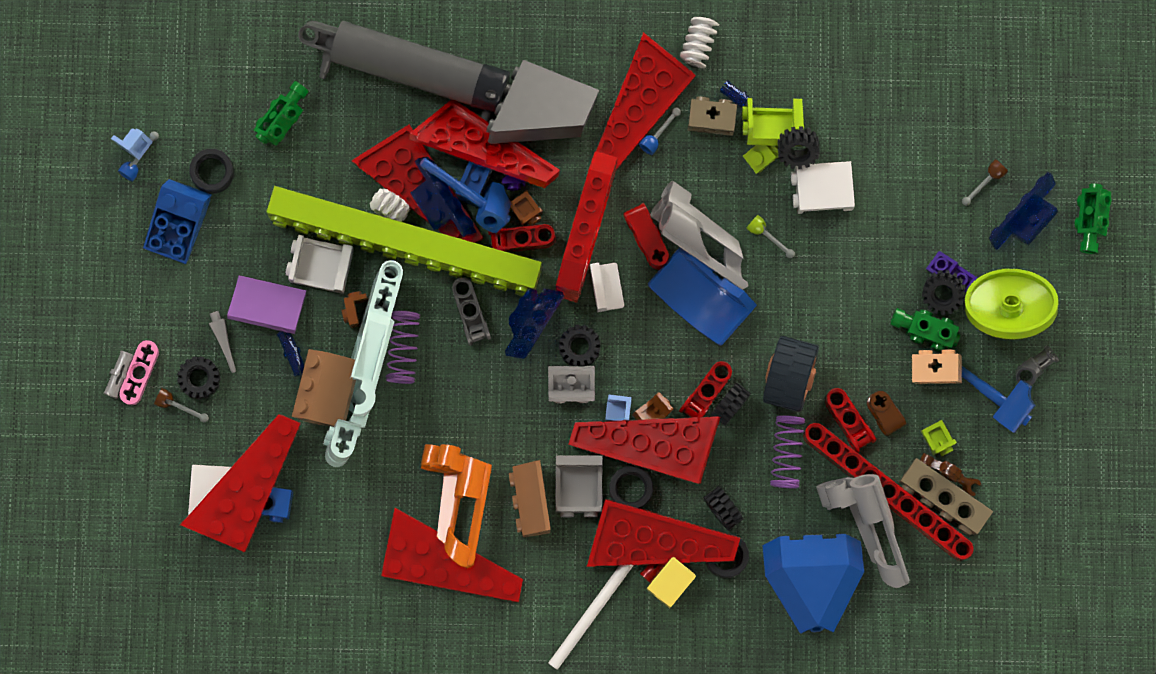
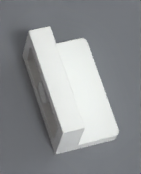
(606, 286)

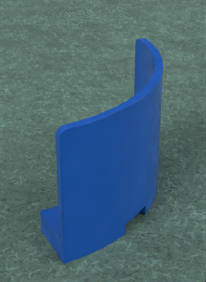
(701, 296)

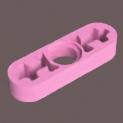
(126, 386)

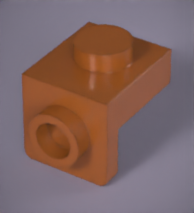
(526, 209)
(350, 314)
(656, 408)

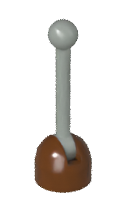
(995, 171)
(166, 399)

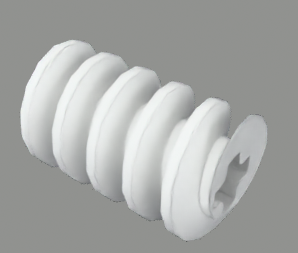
(697, 41)

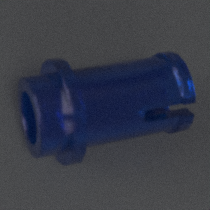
(735, 94)

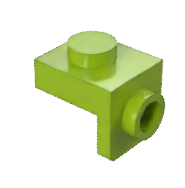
(761, 156)
(938, 438)

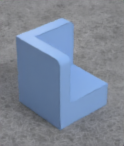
(134, 143)
(618, 408)

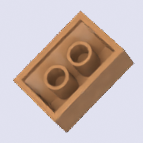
(325, 388)
(530, 499)

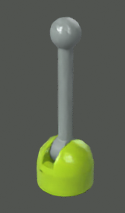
(758, 227)

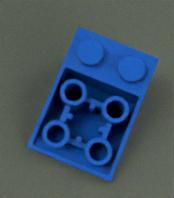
(176, 220)

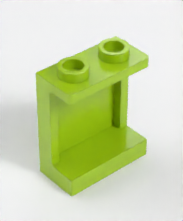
(766, 124)

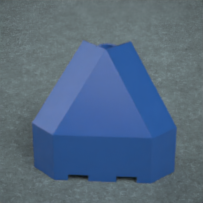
(814, 577)

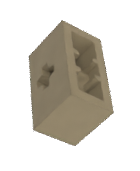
(700, 119)

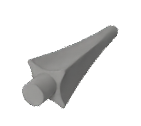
(220, 331)

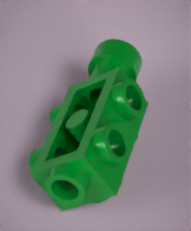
(281, 120)
(1093, 216)
(932, 333)

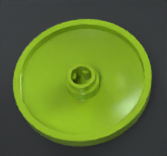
(1011, 303)

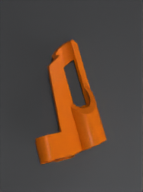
(462, 478)

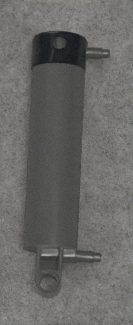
(408, 64)

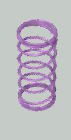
(395, 377)
(790, 482)

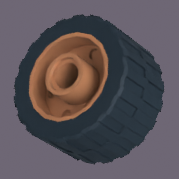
(790, 373)

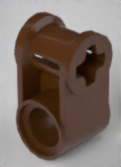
(887, 415)

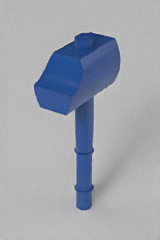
(492, 205)
(1013, 409)

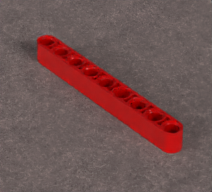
(898, 496)

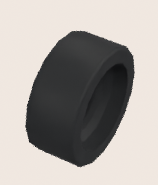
(211, 188)
(631, 470)
(729, 573)

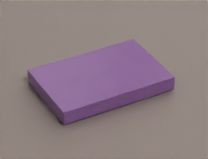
(266, 304)

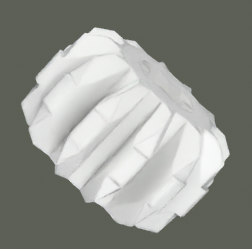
(389, 205)

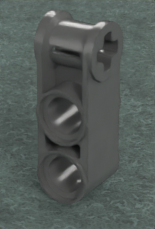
(470, 324)

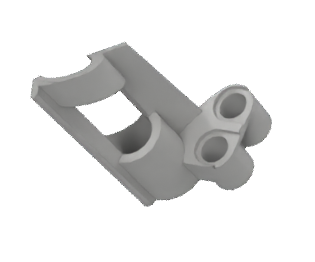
(682, 225)
(868, 506)

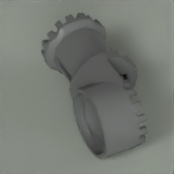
(1037, 364)

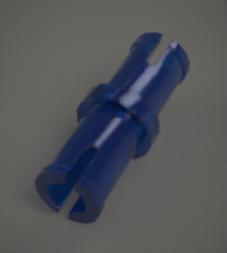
(291, 352)

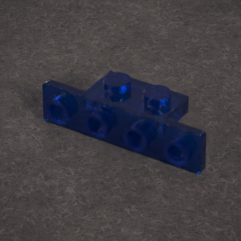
(440, 204)
(1029, 216)
(530, 320)

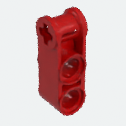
(509, 235)
(646, 235)
(700, 402)
(854, 431)

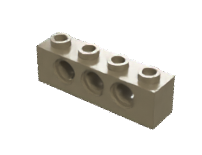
(977, 511)

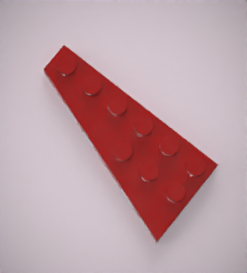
(645, 96)
(464, 135)
(394, 168)
(662, 445)
(239, 498)
(644, 537)
(420, 557)

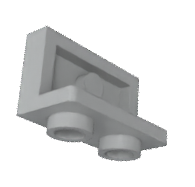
(571, 383)

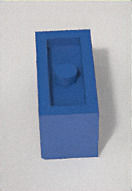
(475, 178)

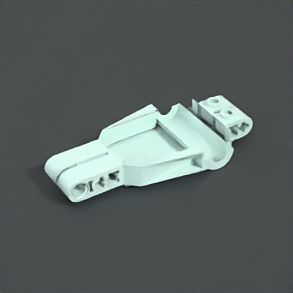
(369, 357)

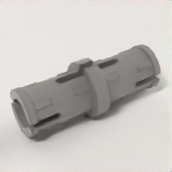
(118, 374)

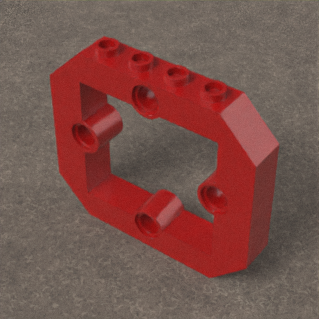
(586, 226)

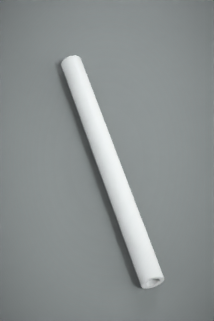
(589, 616)

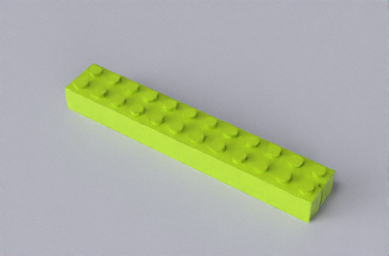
(403, 241)

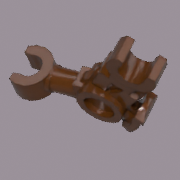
(950, 472)

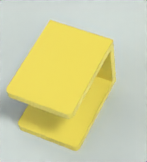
(671, 582)

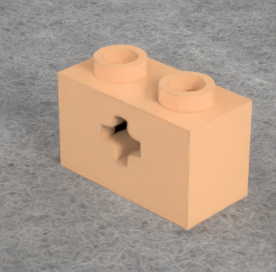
(949, 373)

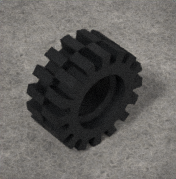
(798, 157)
(943, 279)
(579, 332)
(186, 371)
(731, 403)
(723, 508)

